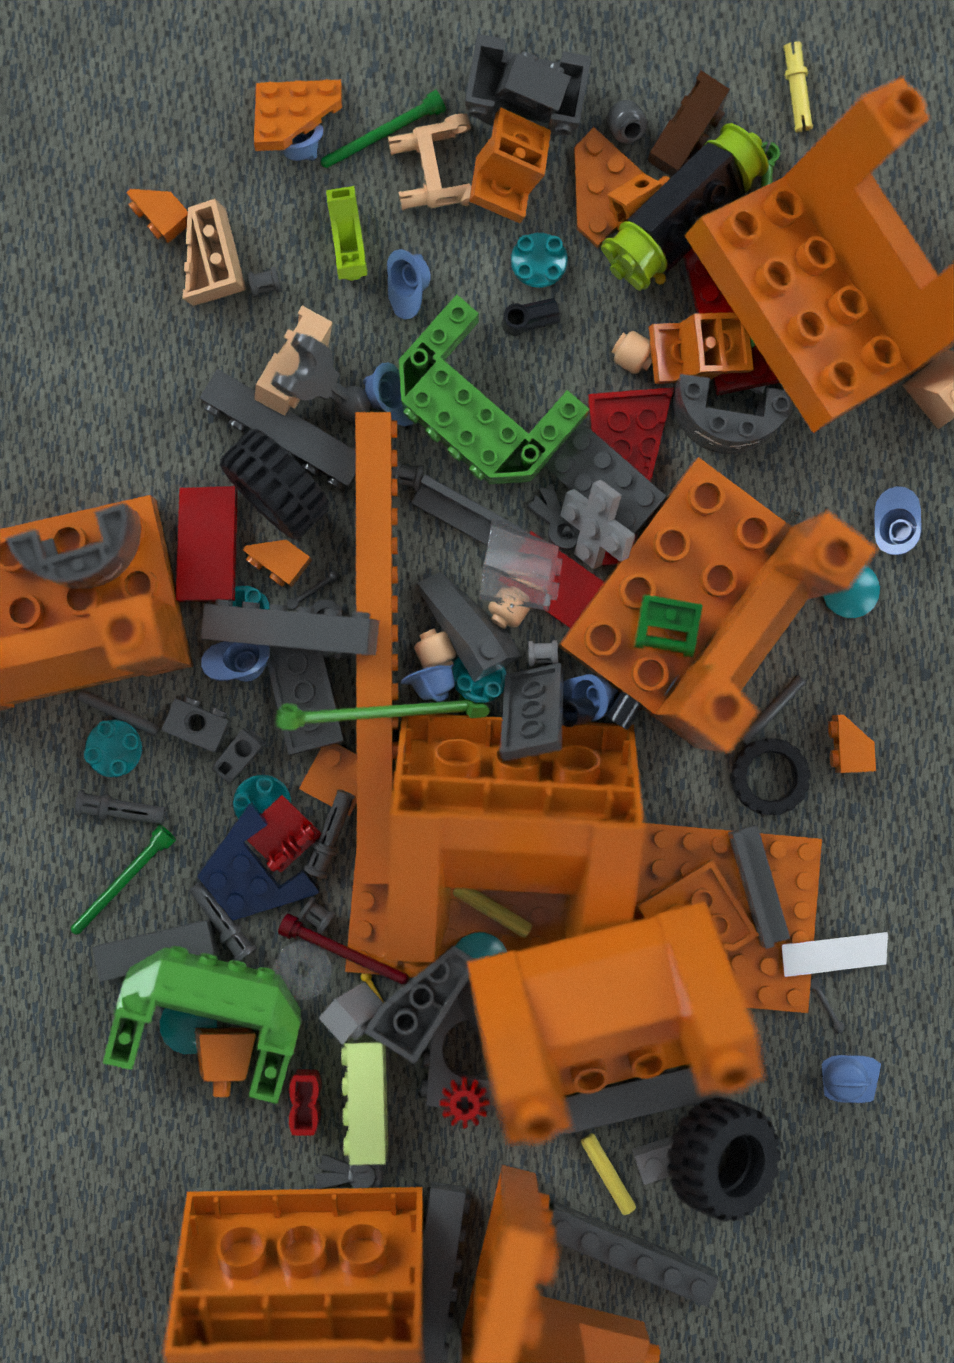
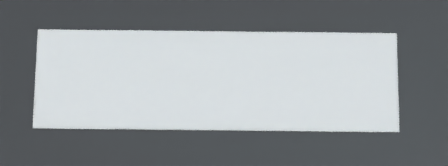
(834, 954)

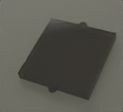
(789, 519)

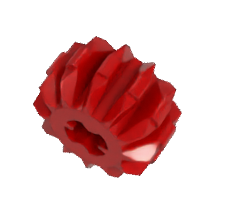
(456, 1108)

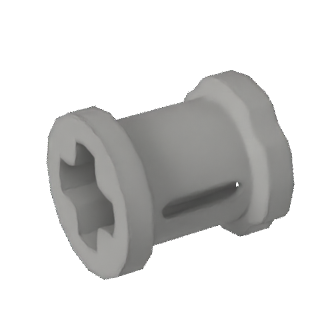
(543, 652)

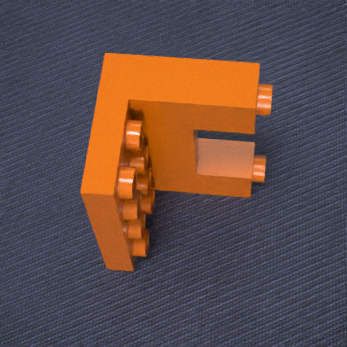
(831, 269)
(710, 552)
(85, 638)
(511, 825)
(609, 1013)
(299, 1277)
(505, 1310)

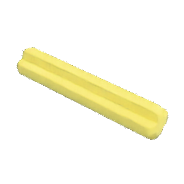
(494, 910)
(608, 1174)

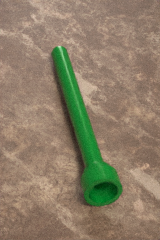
(431, 105)
(160, 840)

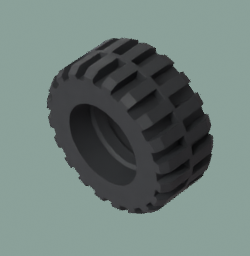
(274, 483)
(749, 1166)

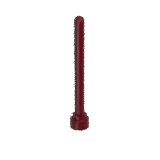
(294, 928)

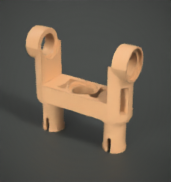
(422, 142)

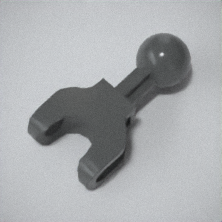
(319, 379)

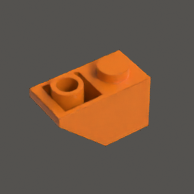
(161, 209)
(280, 558)
(852, 747)

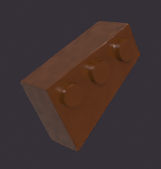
(690, 125)

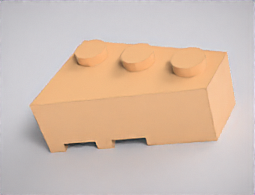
(211, 255)
(287, 360)

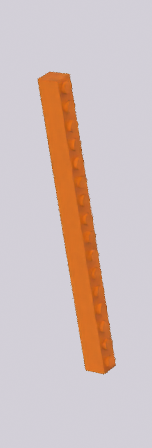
(375, 673)

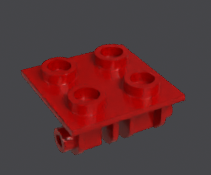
(285, 835)

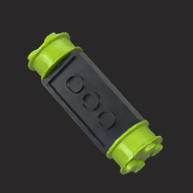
(711, 179)

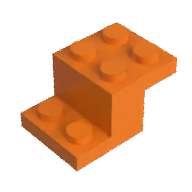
(510, 165)
(700, 347)

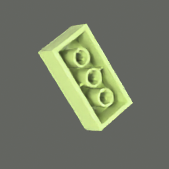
(367, 1101)

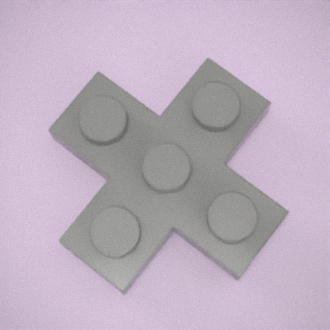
(597, 524)

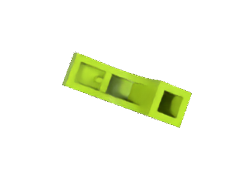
(347, 233)

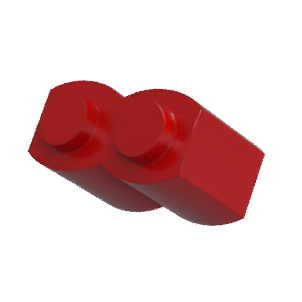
(304, 1095)

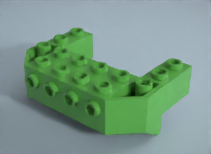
(466, 418)
(213, 991)

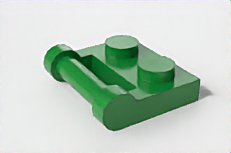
(668, 615)

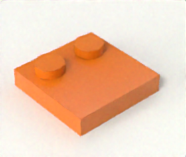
(332, 770)

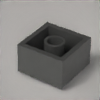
(532, 84)

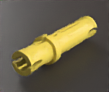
(796, 74)

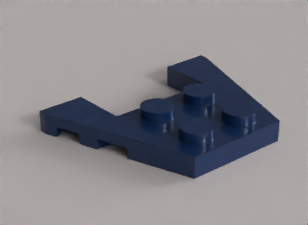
(241, 880)

